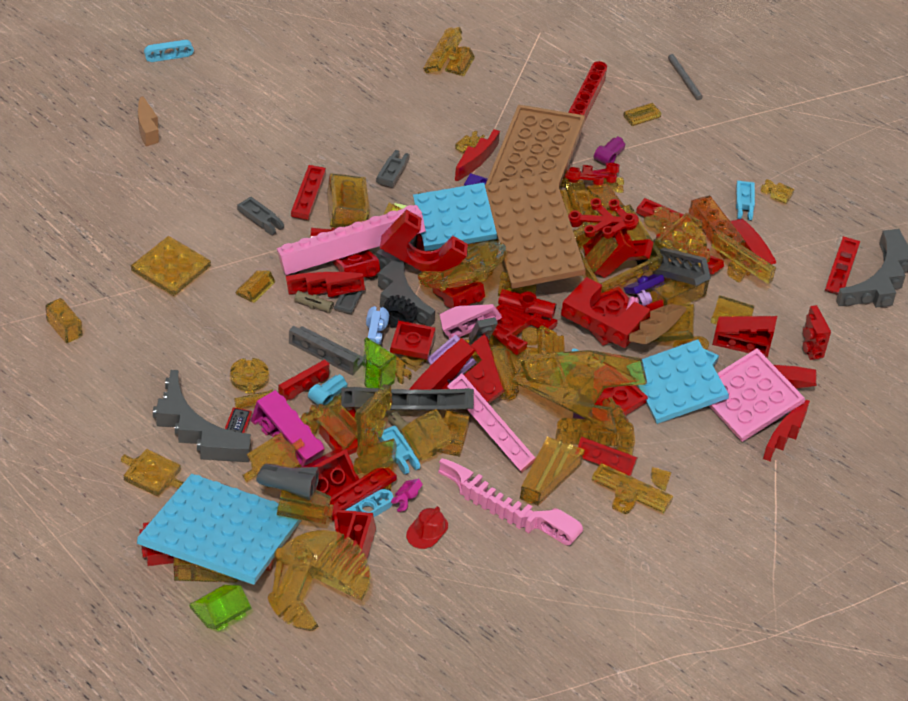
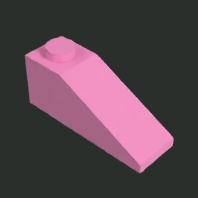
(462, 319)

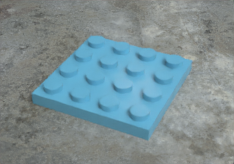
(456, 213)
(681, 382)

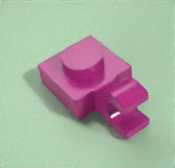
(406, 491)

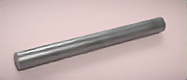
(685, 77)

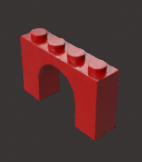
(397, 243)
(615, 329)

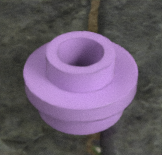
(644, 298)

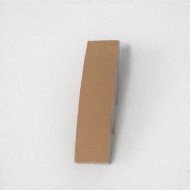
(659, 322)

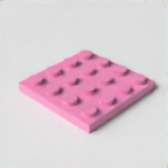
(756, 395)

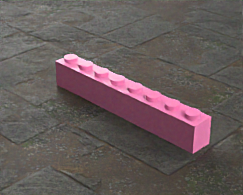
(339, 242)

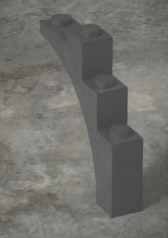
(891, 276)
(394, 283)
(412, 399)
(211, 440)

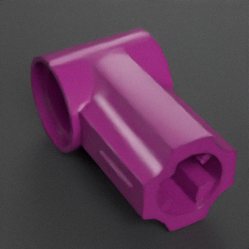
(608, 153)

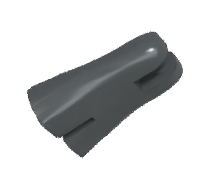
(296, 481)

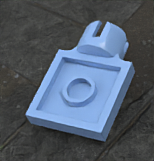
(377, 322)

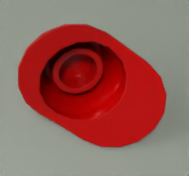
(427, 528)

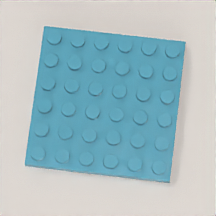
(219, 529)

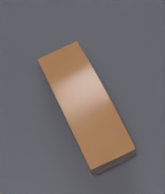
(147, 123)

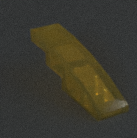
(580, 198)

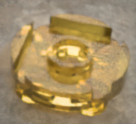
(249, 383)

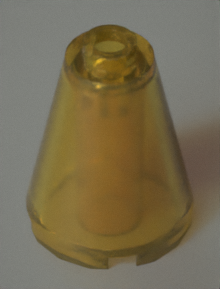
(506, 370)

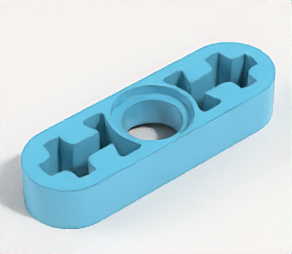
(156, 48)
(373, 500)

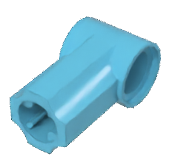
(324, 393)

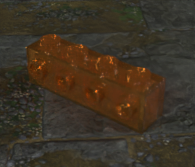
(713, 219)

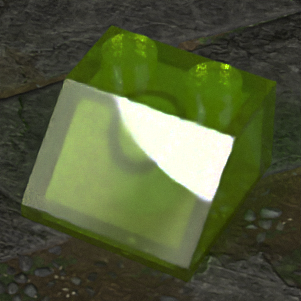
(378, 365)
(221, 606)

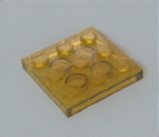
(171, 265)

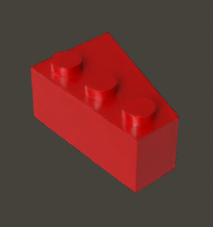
(745, 333)
(357, 526)

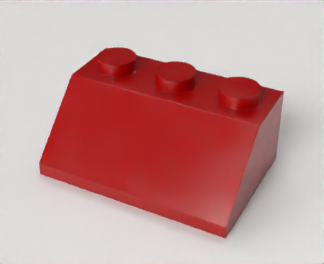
(335, 471)

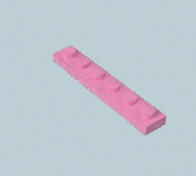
(496, 427)

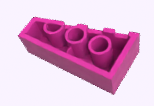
(278, 417)

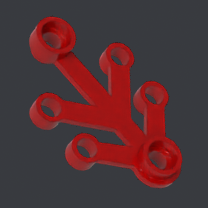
(597, 176)
(626, 220)

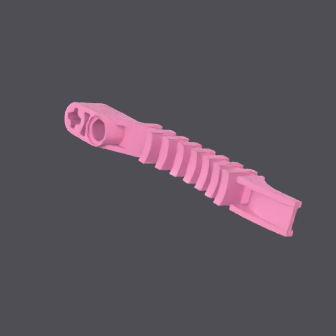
(552, 522)

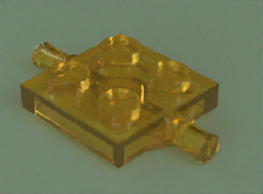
(276, 452)
(151, 472)

